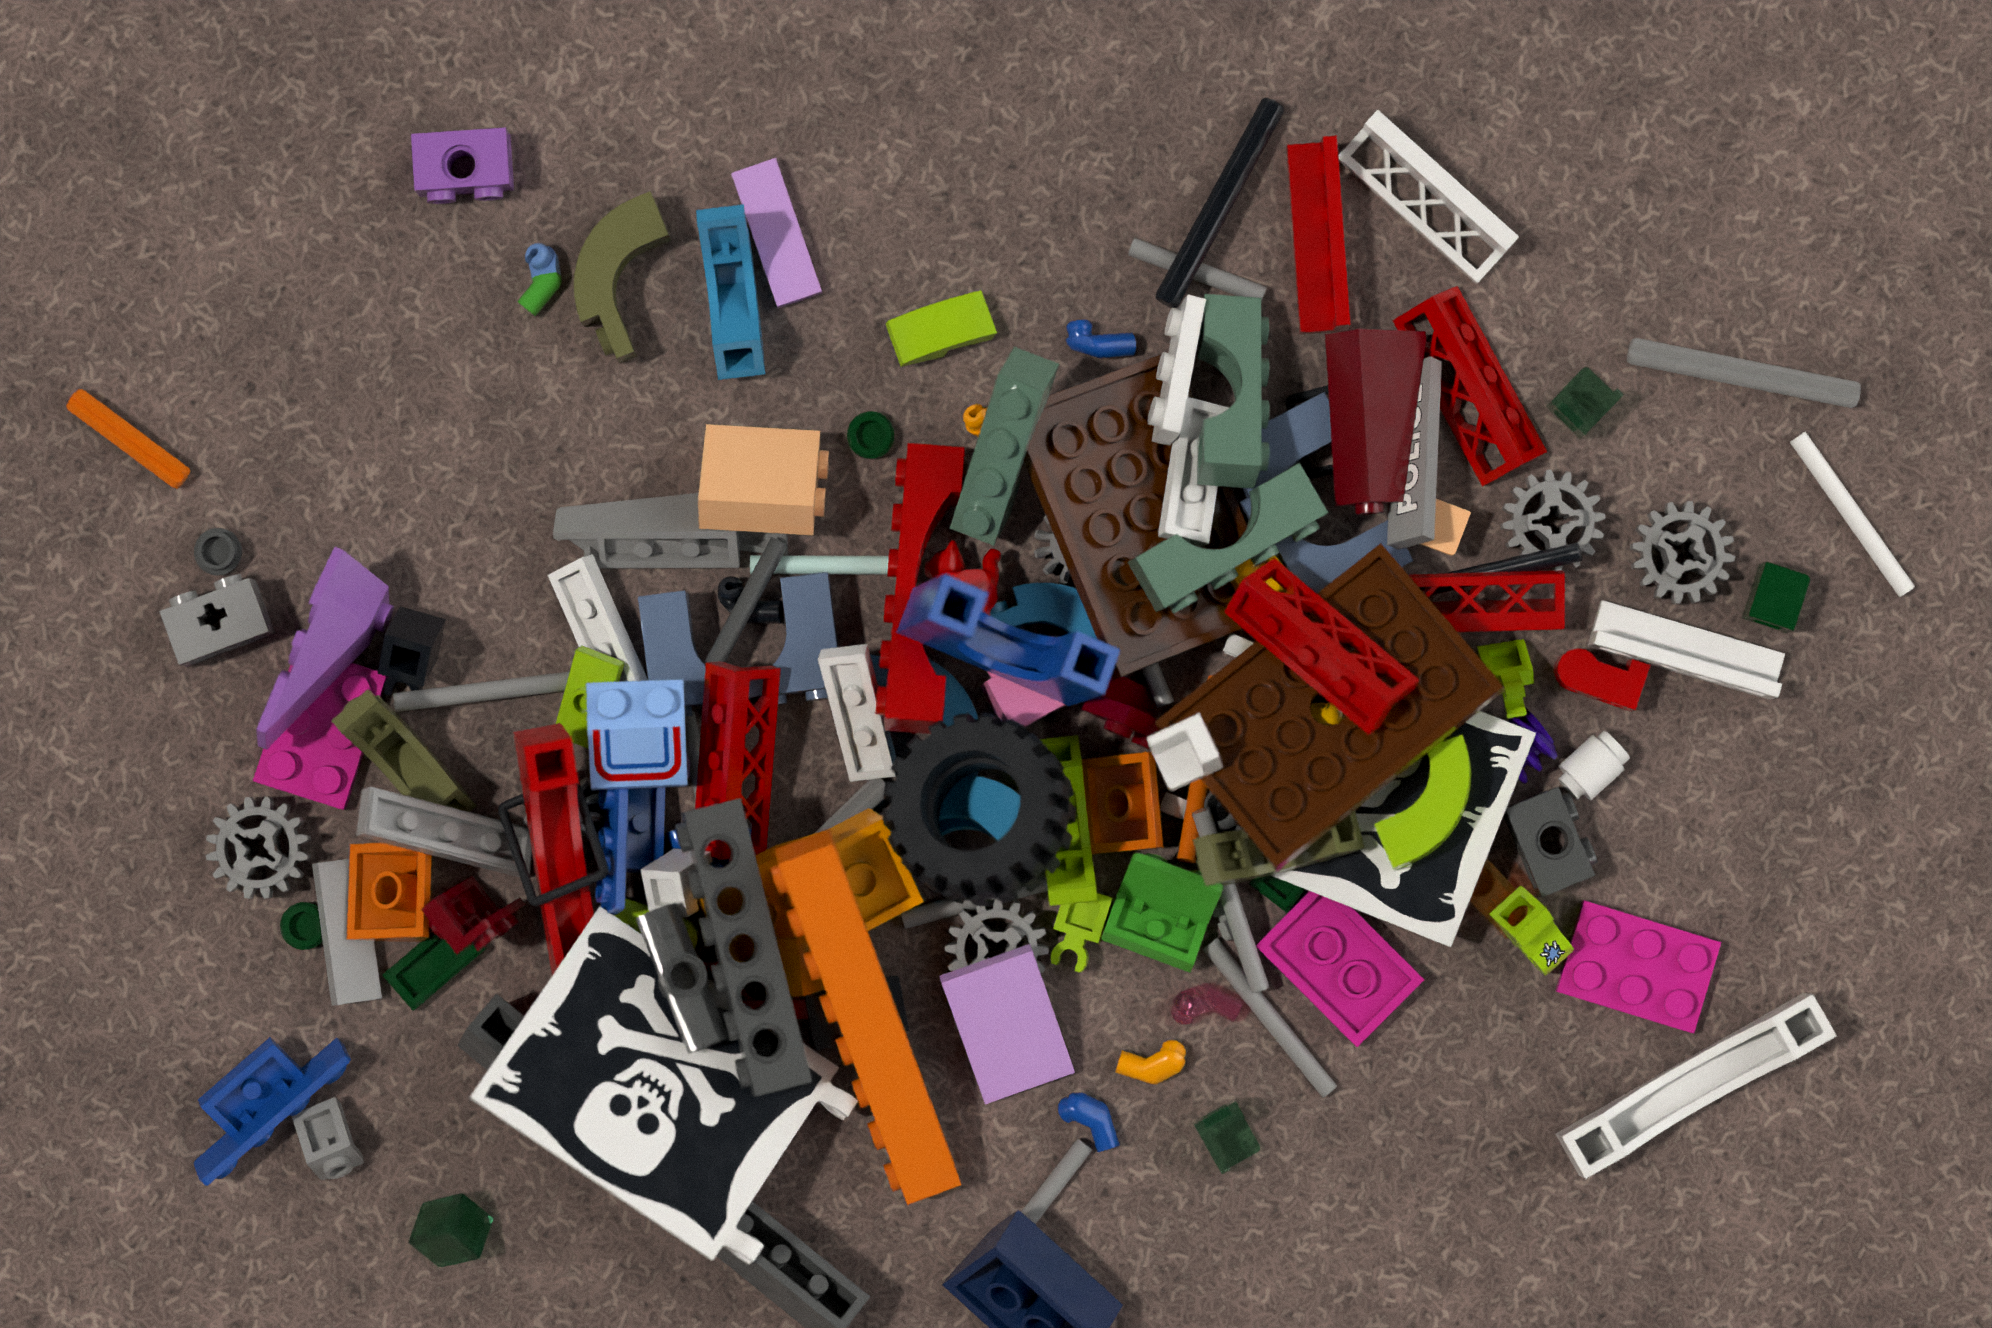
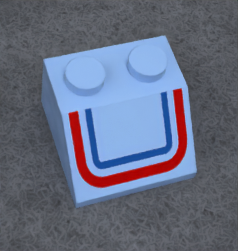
(636, 734)

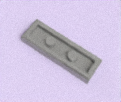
(349, 963)

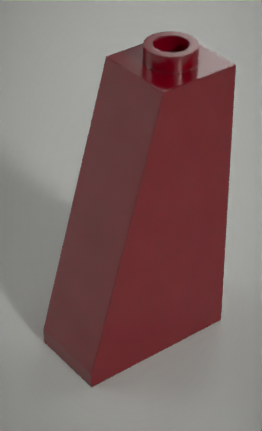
(1372, 413)

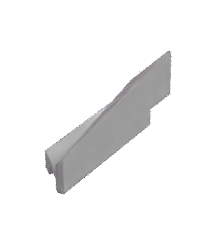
(654, 534)

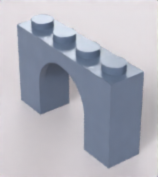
(1290, 440)
(809, 628)

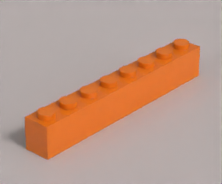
(867, 1016)

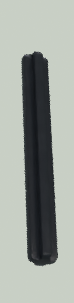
(1219, 203)

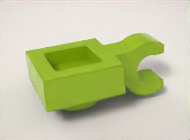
(1513, 668)

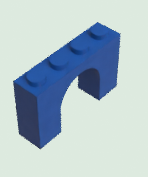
(951, 619)

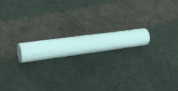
(832, 564)

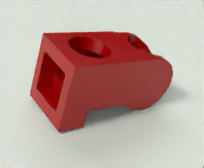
(1583, 674)

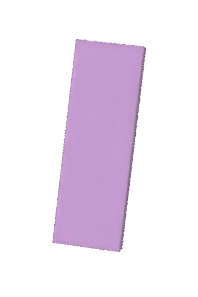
(776, 233)

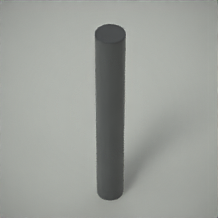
(747, 601)

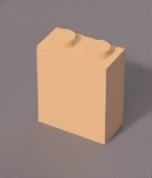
(761, 480)

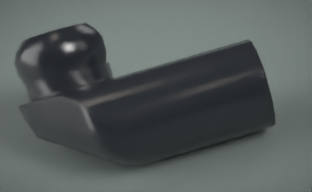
(765, 611)

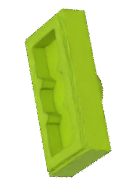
(586, 667)

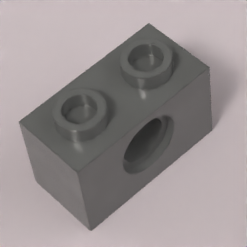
(1547, 871)

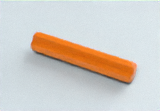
(128, 438)

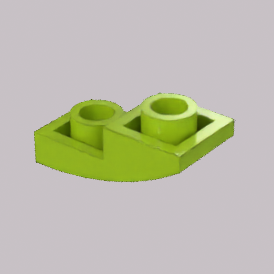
(941, 327)

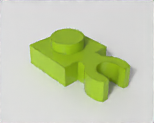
(1081, 923)

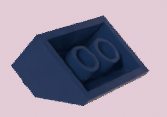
(1029, 1282)

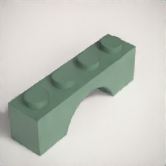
(1231, 443)
(1002, 445)
(1278, 509)

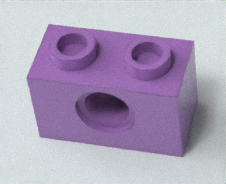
(436, 152)

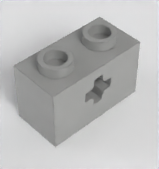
(245, 620)

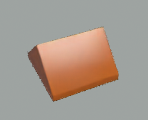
(1122, 803)
(388, 893)

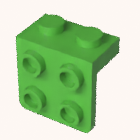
(1161, 911)

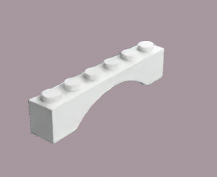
(1694, 1083)

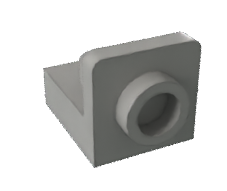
(327, 1140)

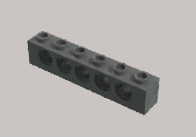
(788, 1062)

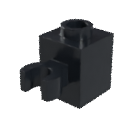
(410, 649)

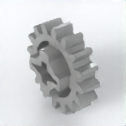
(1551, 498)
(1693, 533)
(245, 865)
(1011, 933)

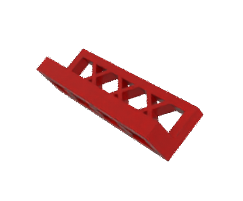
(1318, 236)
(1484, 387)
(1513, 613)
(1314, 647)
(722, 750)

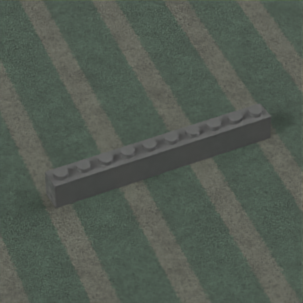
(784, 1268)

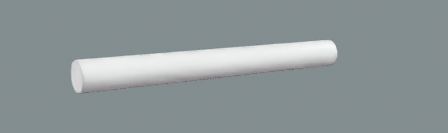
(1852, 514)

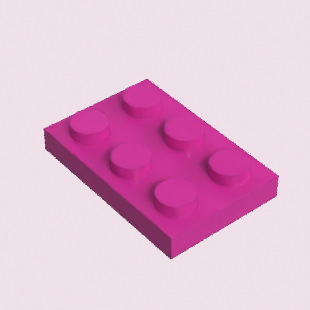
(312, 754)
(1339, 964)
(1638, 966)

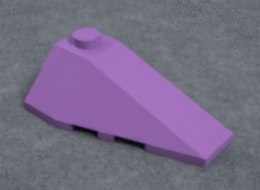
(343, 620)

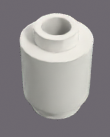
(1593, 766)

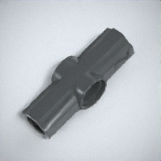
(671, 948)

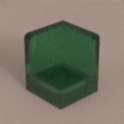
(1583, 402)
(1227, 1136)
(451, 1230)

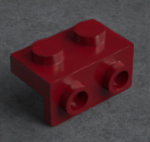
(1126, 709)
(469, 916)

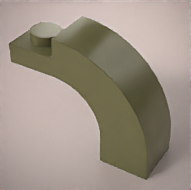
(604, 255)
(399, 752)
(1234, 858)

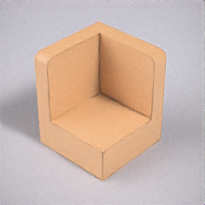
(1449, 527)

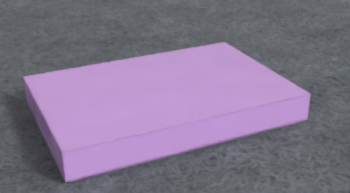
(1007, 1024)

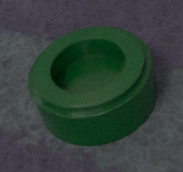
(870, 435)
(301, 926)

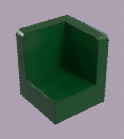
(1776, 597)

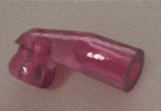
(1202, 999)

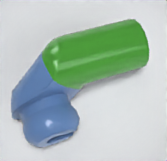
(545, 277)

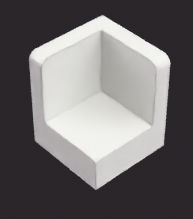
(1184, 752)
(668, 882)

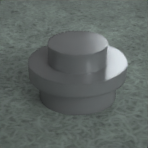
(218, 551)

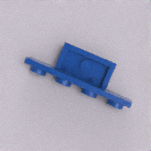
(629, 838)
(259, 1097)

